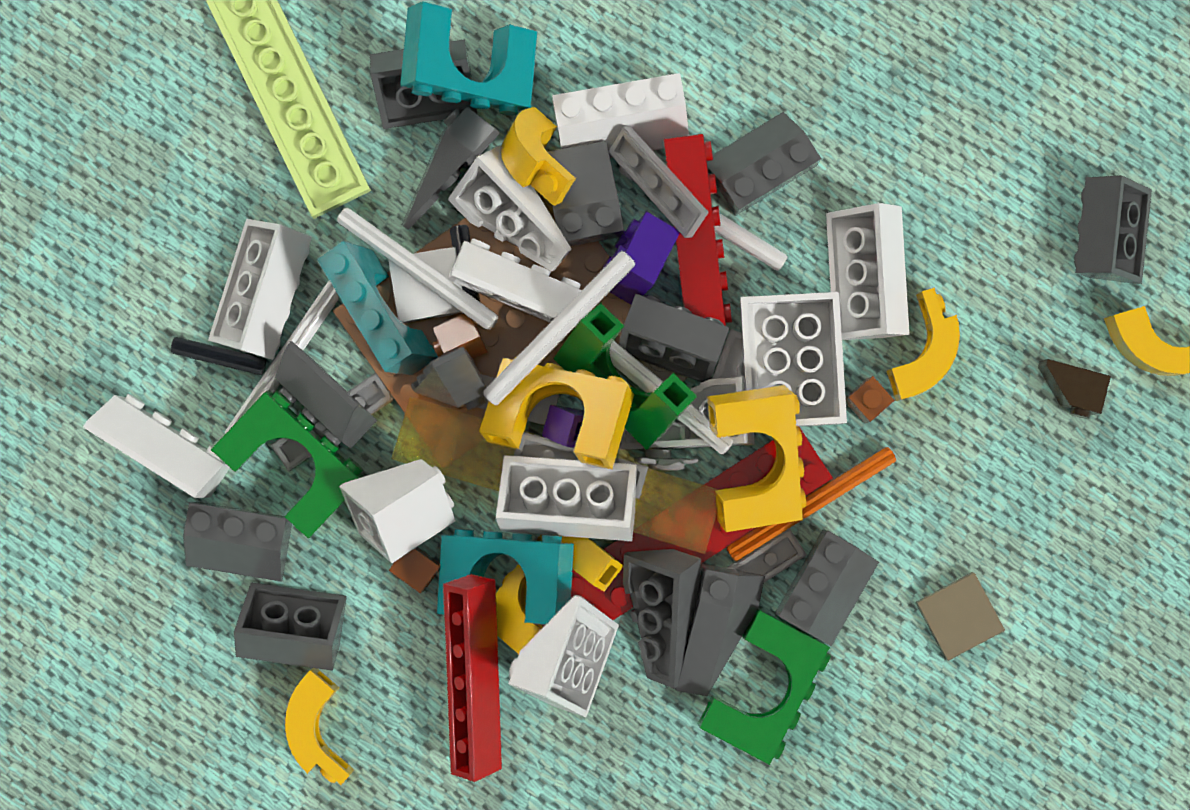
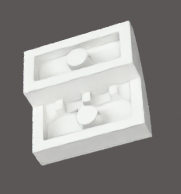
(414, 299)

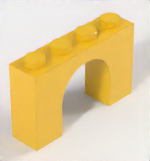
(605, 410)
(779, 494)
(588, 561)

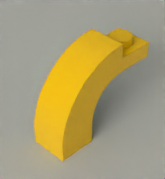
(528, 160)
(1143, 348)
(937, 354)
(304, 731)

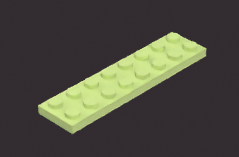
(291, 102)

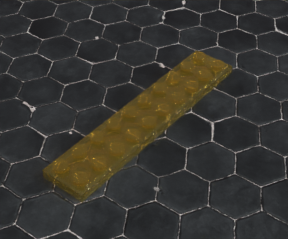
(451, 440)

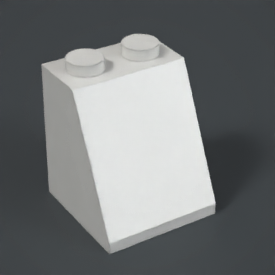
(399, 507)

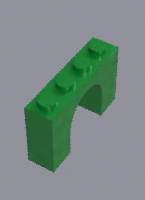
(590, 351)
(273, 419)
(763, 733)

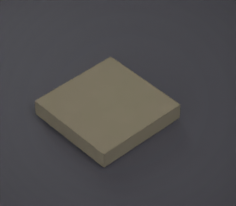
(960, 616)

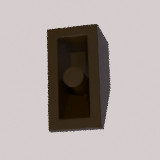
(1076, 387)

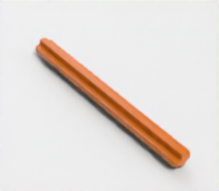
(815, 501)

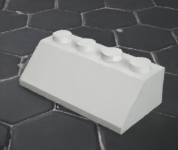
(649, 106)
(869, 270)
(511, 282)
(260, 288)
(158, 446)
(566, 498)

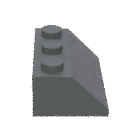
(398, 104)
(762, 162)
(1113, 229)
(673, 338)
(322, 397)
(236, 541)
(827, 587)
(290, 626)

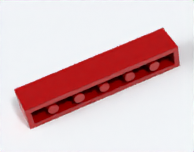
(700, 254)
(472, 677)

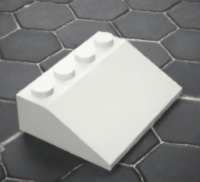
(797, 345)
(566, 657)

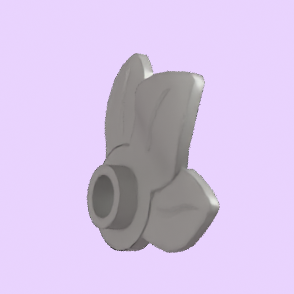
(662, 460)

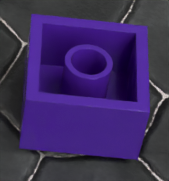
(649, 246)

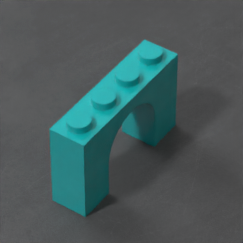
(430, 69)
(354, 275)
(544, 563)

